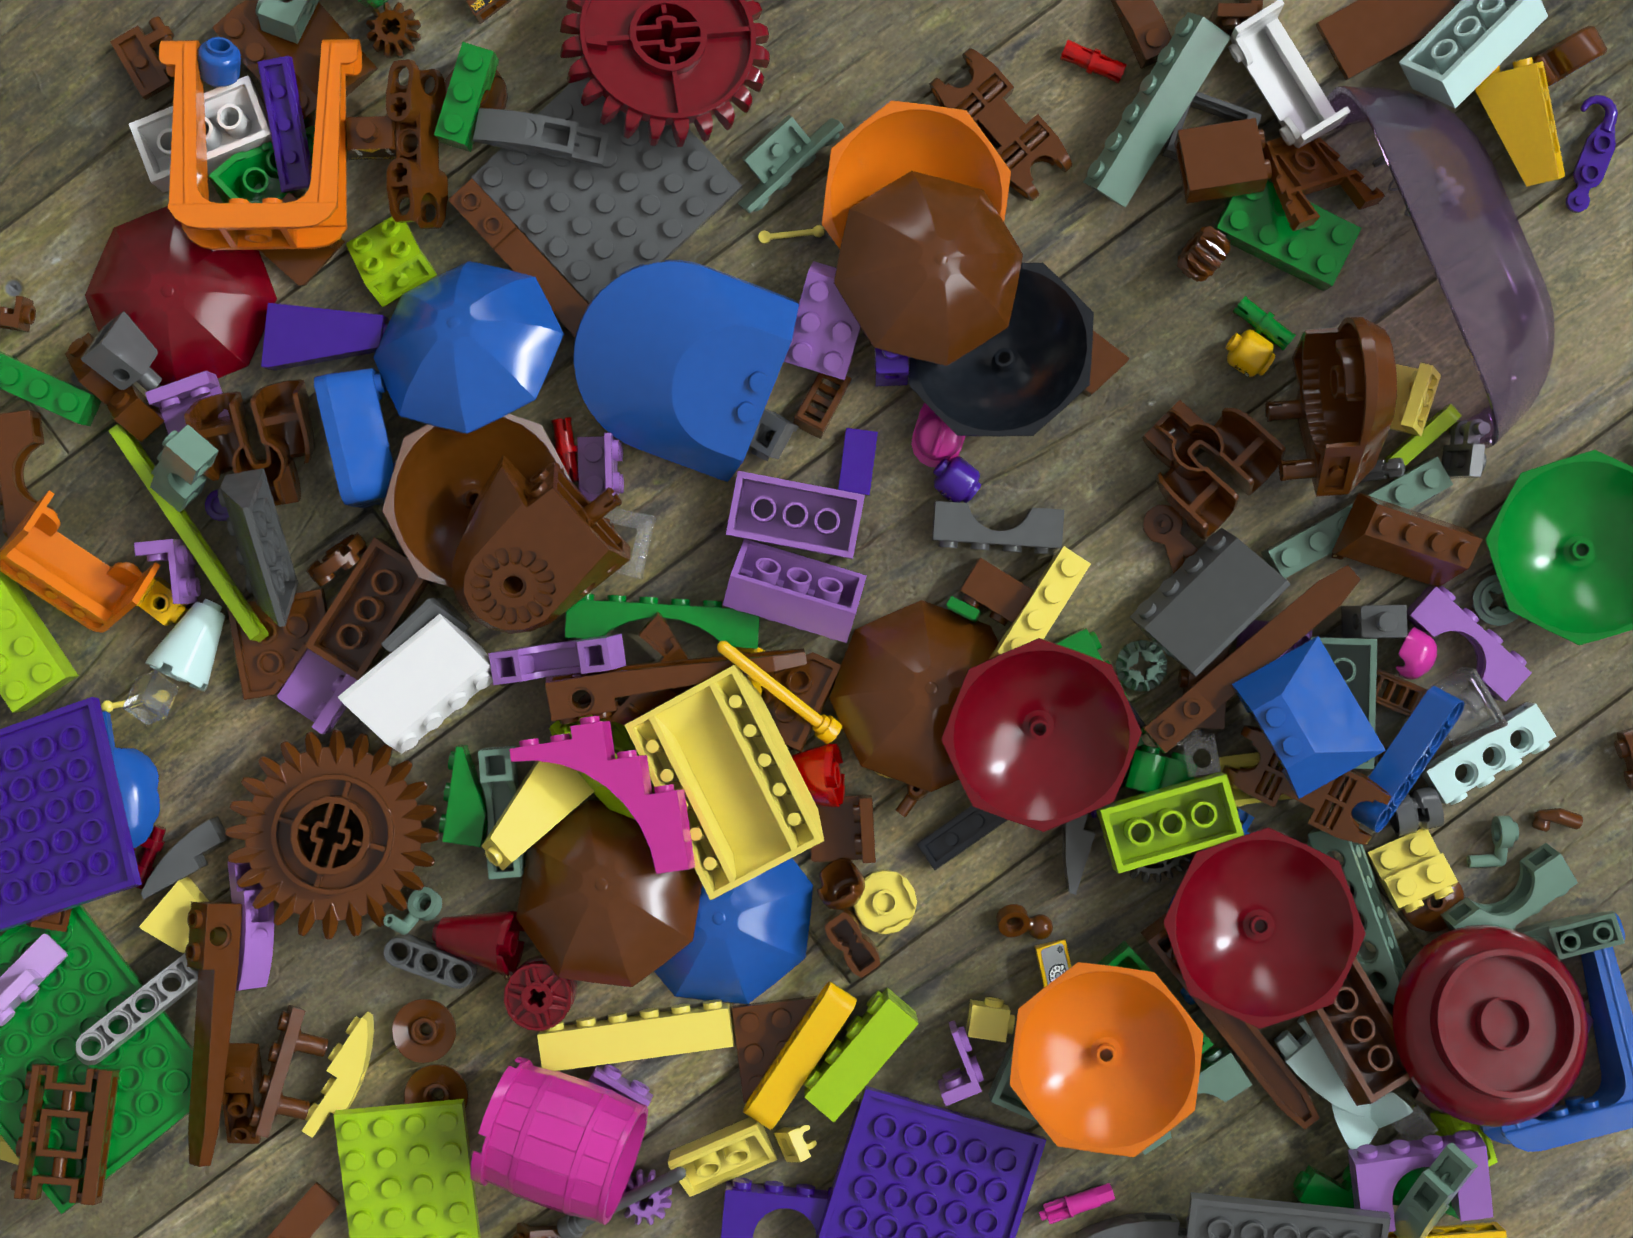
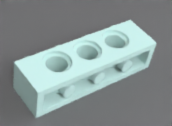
(1534, 738)

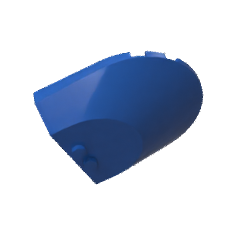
(683, 361)

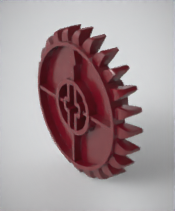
(667, 60)

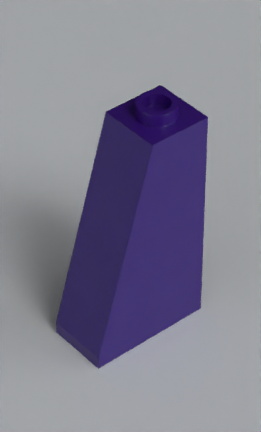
(317, 335)

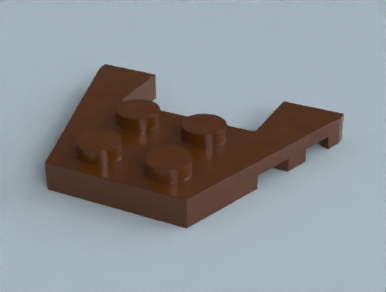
(1310, 170)
(662, 639)

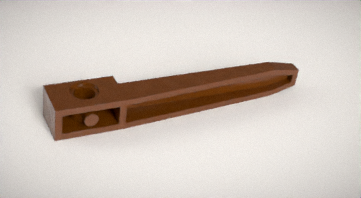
(519, 252)
(1259, 650)
(647, 677)
(214, 1011)
(1245, 1041)

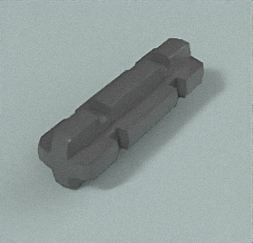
(1394, 468)

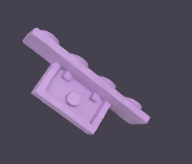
(27, 973)

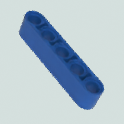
(1410, 754)

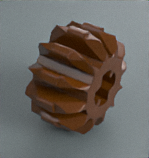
(387, 40)
(1203, 253)

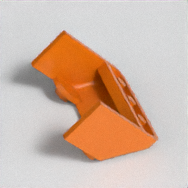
(69, 574)

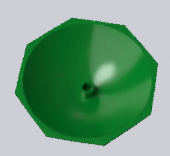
(1569, 547)

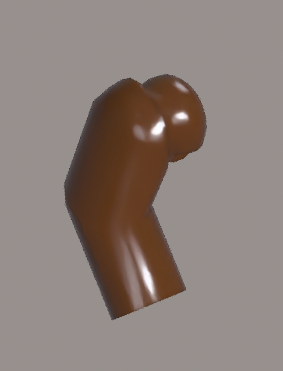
(1559, 816)

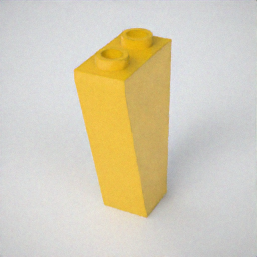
(1524, 119)

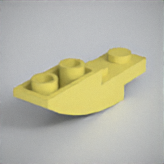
(349, 1067)

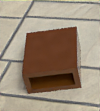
(1222, 160)

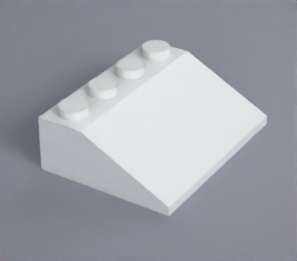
(419, 684)

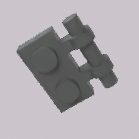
(1465, 455)

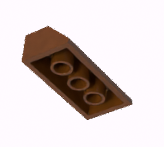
(1405, 542)

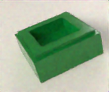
(963, 609)

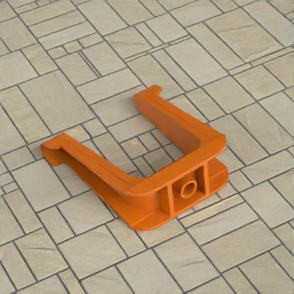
(306, 223)

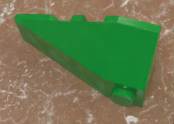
(253, 174)

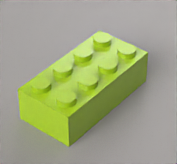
(29, 655)
(1170, 822)
(860, 1053)

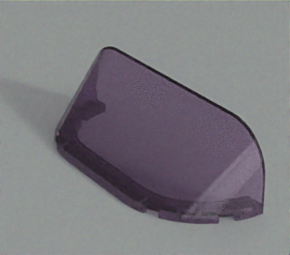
(1469, 243)

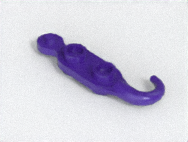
(1594, 155)

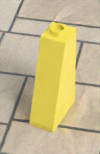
(537, 806)

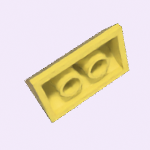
(722, 1155)

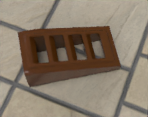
(809, 425)
(1418, 693)

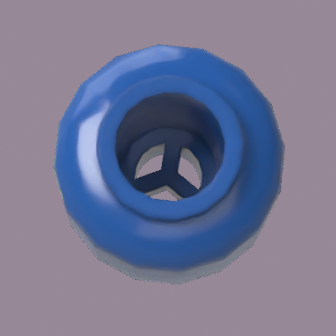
(219, 62)

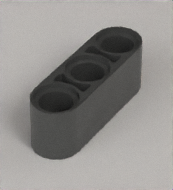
(415, 961)

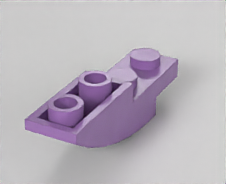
(256, 932)

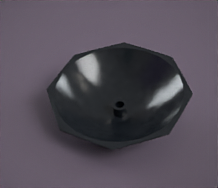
(1023, 372)

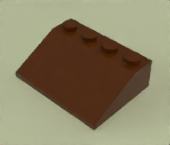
(244, 31)

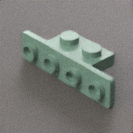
(781, 155)

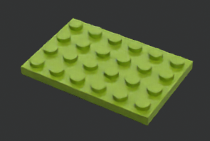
(407, 1171)

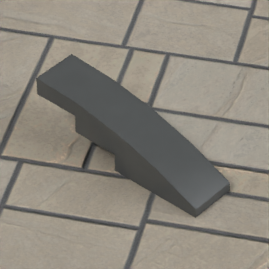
(1075, 851)

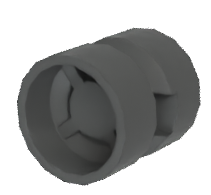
(1428, 816)

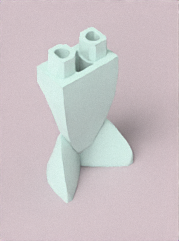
(1311, 1064)

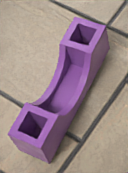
(557, 658)
(1499, 670)

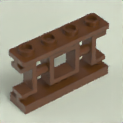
(37, 1132)

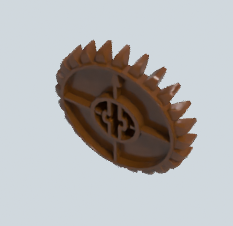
(301, 880)

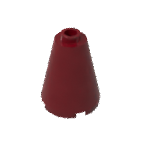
(482, 939)

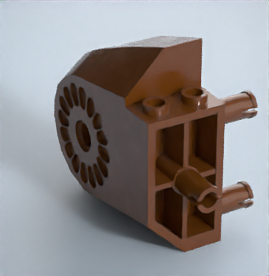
(1340, 404)
(541, 535)

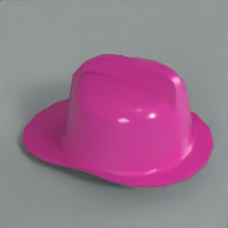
(934, 439)

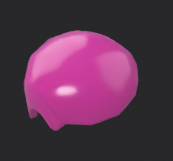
(1418, 653)

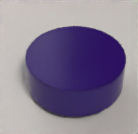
(214, 507)

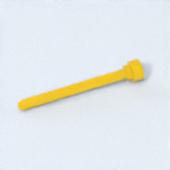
(825, 727)

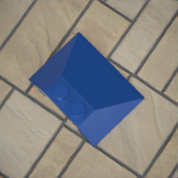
(1309, 717)

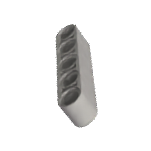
(128, 1012)

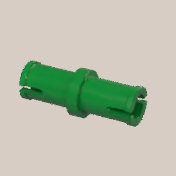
(1264, 323)

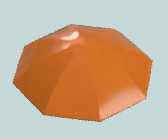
(910, 139)
(1106, 1059)

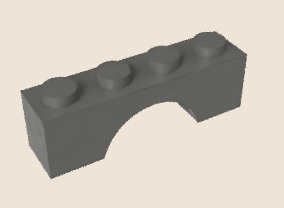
(1039, 529)

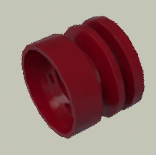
(535, 1013)

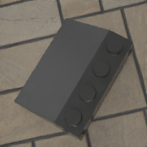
(260, 542)
(1209, 601)

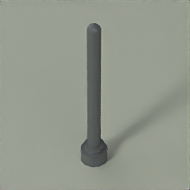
(575, 1226)

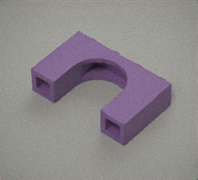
(1380, 1167)

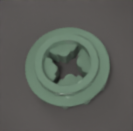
(1482, 599)
(1129, 656)

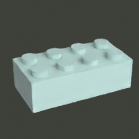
(1469, 46)

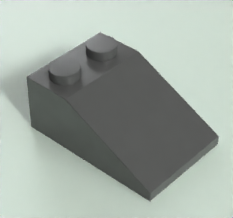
(422, 616)

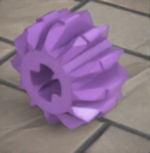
(655, 1203)

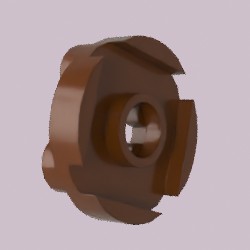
(342, 554)

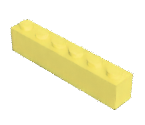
(636, 1037)

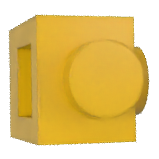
(171, 612)

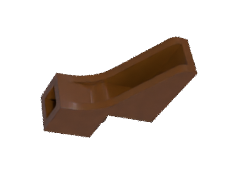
(126, 406)

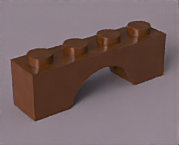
(19, 437)

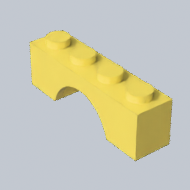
(1046, 601)

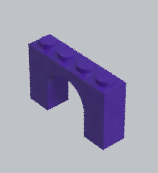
(749, 1202)

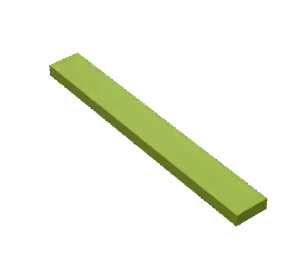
(193, 539)

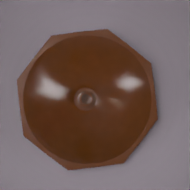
(928, 268)
(441, 478)
(902, 688)
(599, 904)

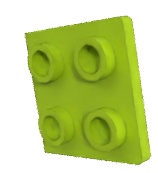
(390, 260)

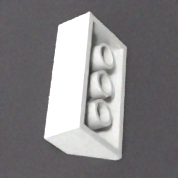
(233, 122)

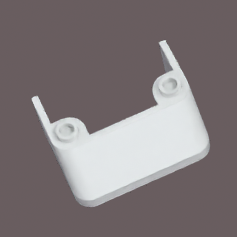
(1284, 77)

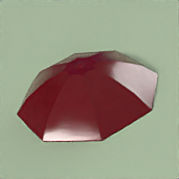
(188, 300)
(1041, 735)
(1264, 928)

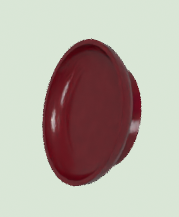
(1490, 1025)

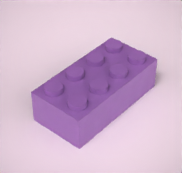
(795, 515)
(794, 590)

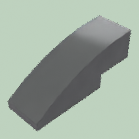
(185, 856)

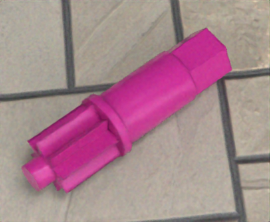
(1077, 1203)

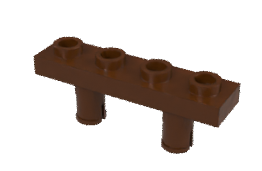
(280, 1056)

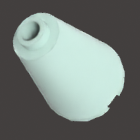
(191, 646)

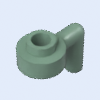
(1504, 835)
(417, 911)

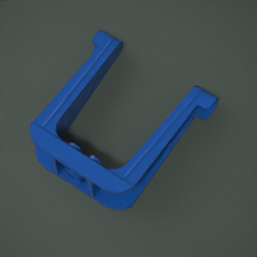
(1612, 1104)

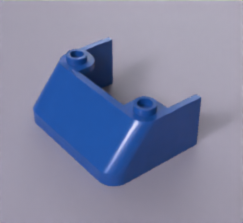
(356, 434)

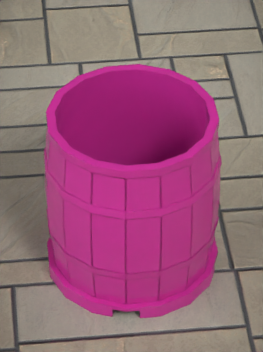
(559, 1141)

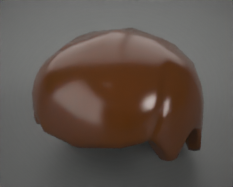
(841, 884)

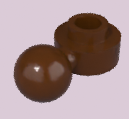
(1014, 921)

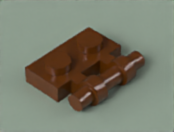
(141, 60)

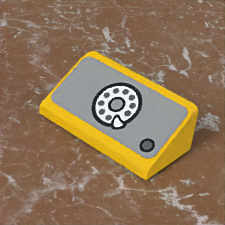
(1052, 960)

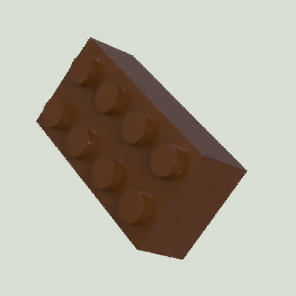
(367, 609)
(1359, 1039)

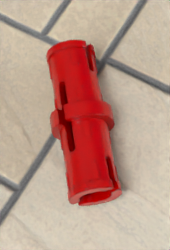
(1093, 61)
(565, 446)

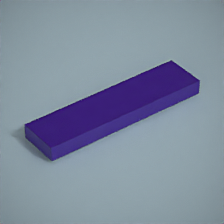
(286, 123)

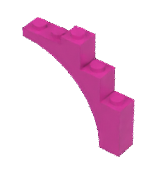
(660, 815)

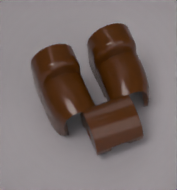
(282, 427)
(1233, 441)

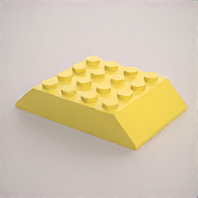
(737, 779)

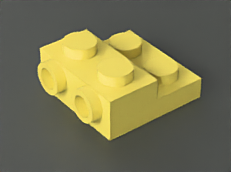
(1412, 870)

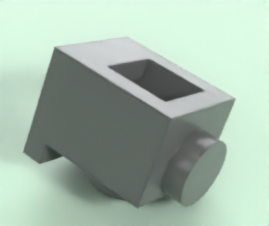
(770, 423)

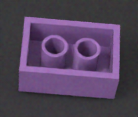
(824, 326)

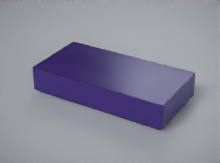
(858, 461)

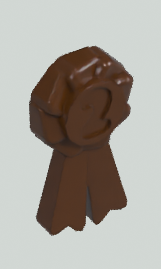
(1164, 526)

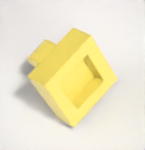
(792, 1143)

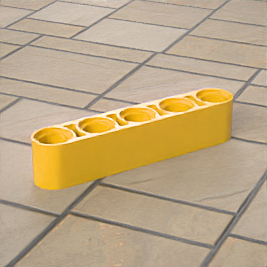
(800, 1055)

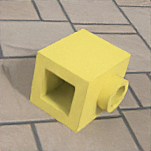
(989, 1020)

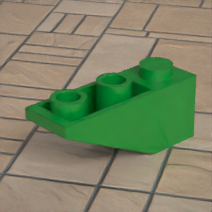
(466, 810)

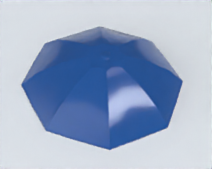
(468, 347)
(744, 938)

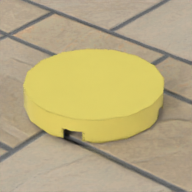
(886, 902)

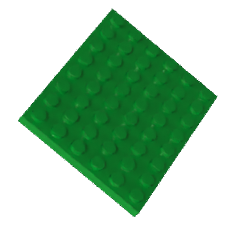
(45, 1030)

